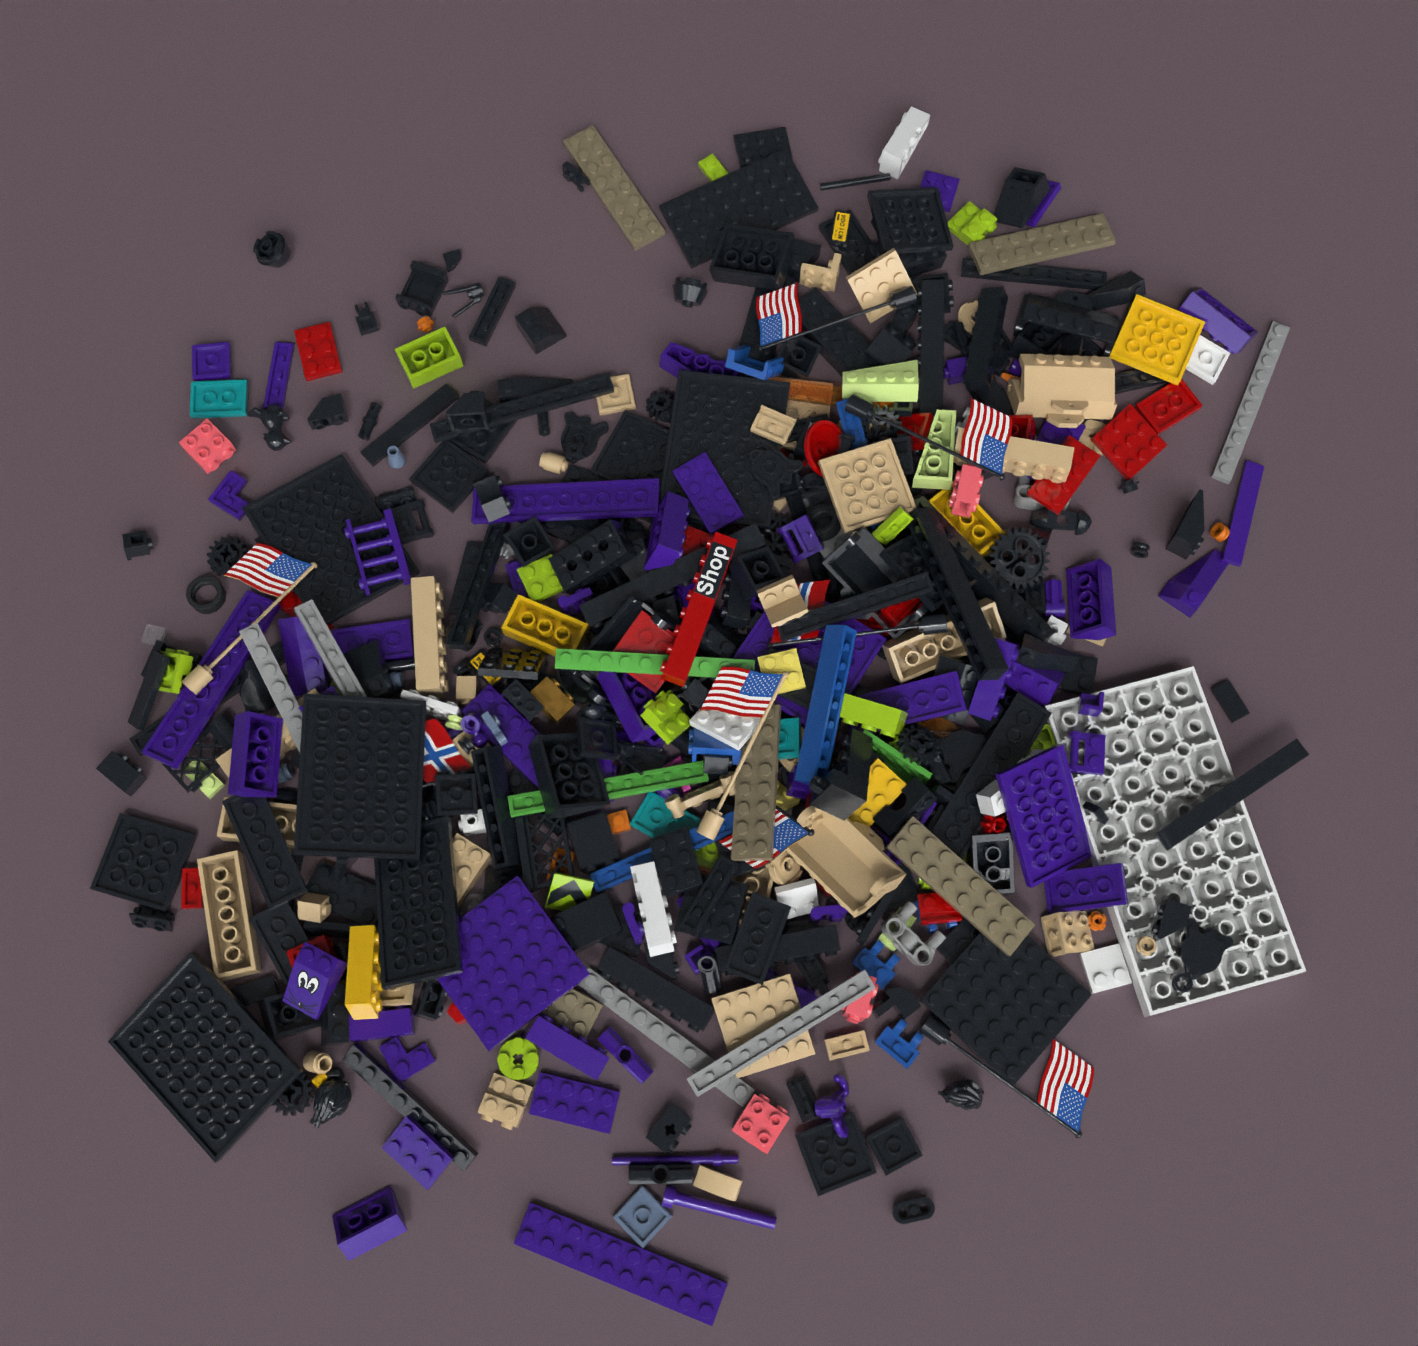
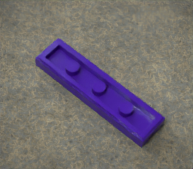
(279, 374)

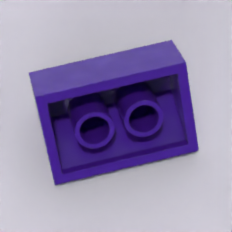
(368, 1223)

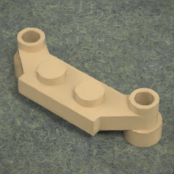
(696, 797)

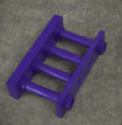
(391, 539)

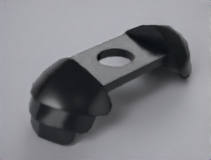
(1076, 521)

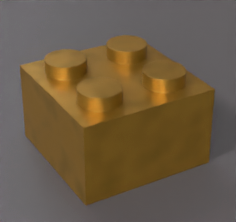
(555, 702)

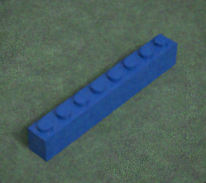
(826, 703)

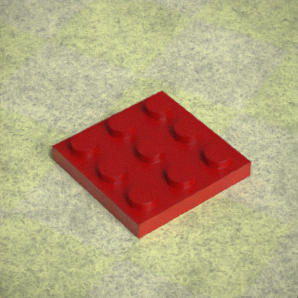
(1128, 442)
(646, 638)

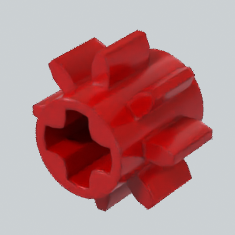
(993, 824)

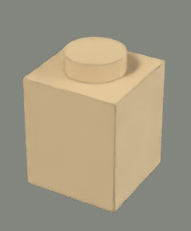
(466, 689)
(313, 907)

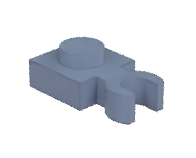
(493, 723)

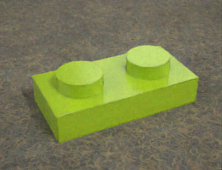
(712, 168)
(892, 526)

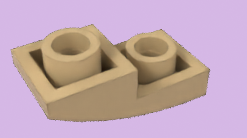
(717, 1183)

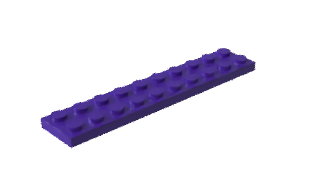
(576, 501)
(191, 711)
(621, 1264)

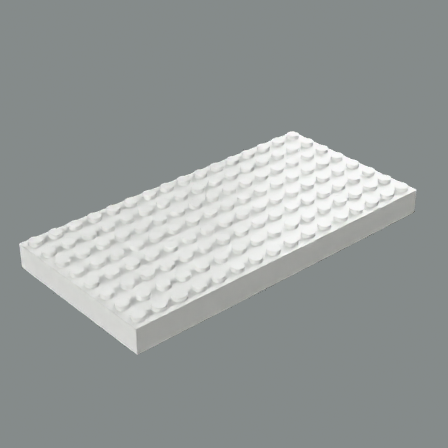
(1157, 767)

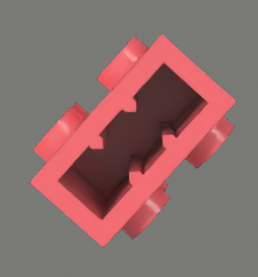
(207, 446)
(966, 490)
(861, 1008)
(761, 1123)

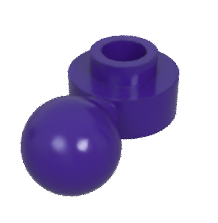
(479, 739)

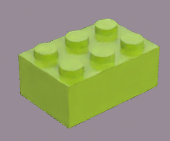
(429, 357)
(872, 715)

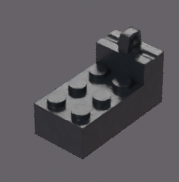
(848, 777)

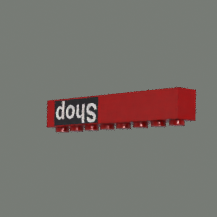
(699, 609)

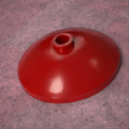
(821, 442)

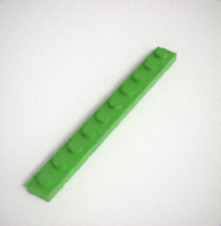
(640, 662)
(622, 786)

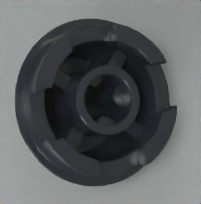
(272, 250)
(689, 292)

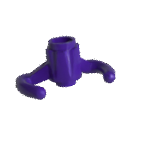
(834, 1106)

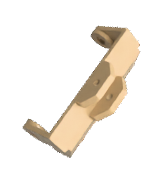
(1064, 388)
(845, 860)

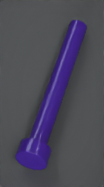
(672, 1197)

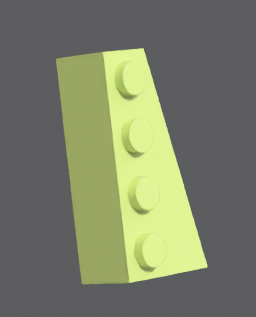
(883, 383)
(936, 465)

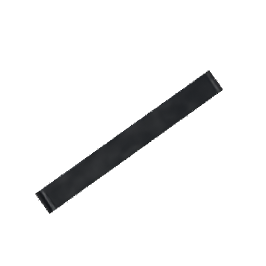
(1231, 794)

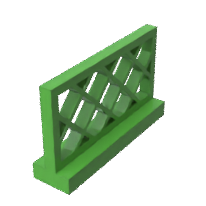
(894, 761)

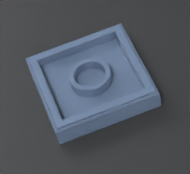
(642, 1216)

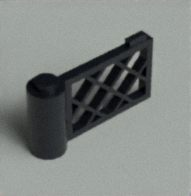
(222, 730)

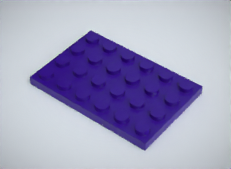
(1044, 815)

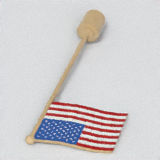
(269, 573)
(743, 695)

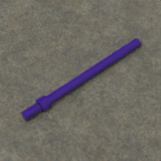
(715, 1159)

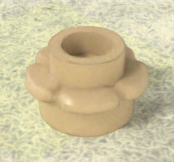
(1146, 940)

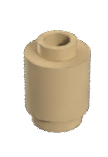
(553, 462)
(317, 1062)

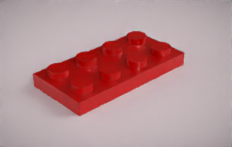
(1056, 495)

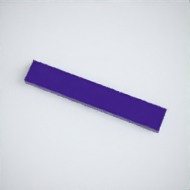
(1242, 513)

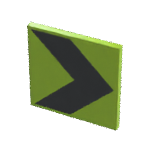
(568, 891)

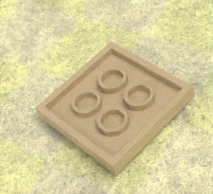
(876, 280)

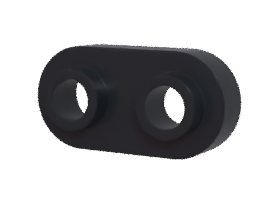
(912, 1209)

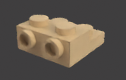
(505, 1101)

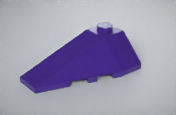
(1193, 584)

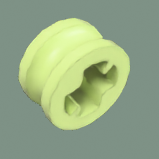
(454, 722)

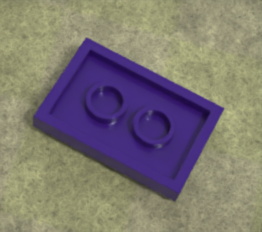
(418, 1152)

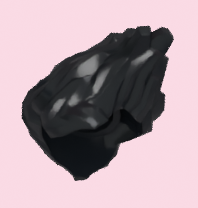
(963, 1094)
(330, 1101)

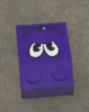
(313, 980)

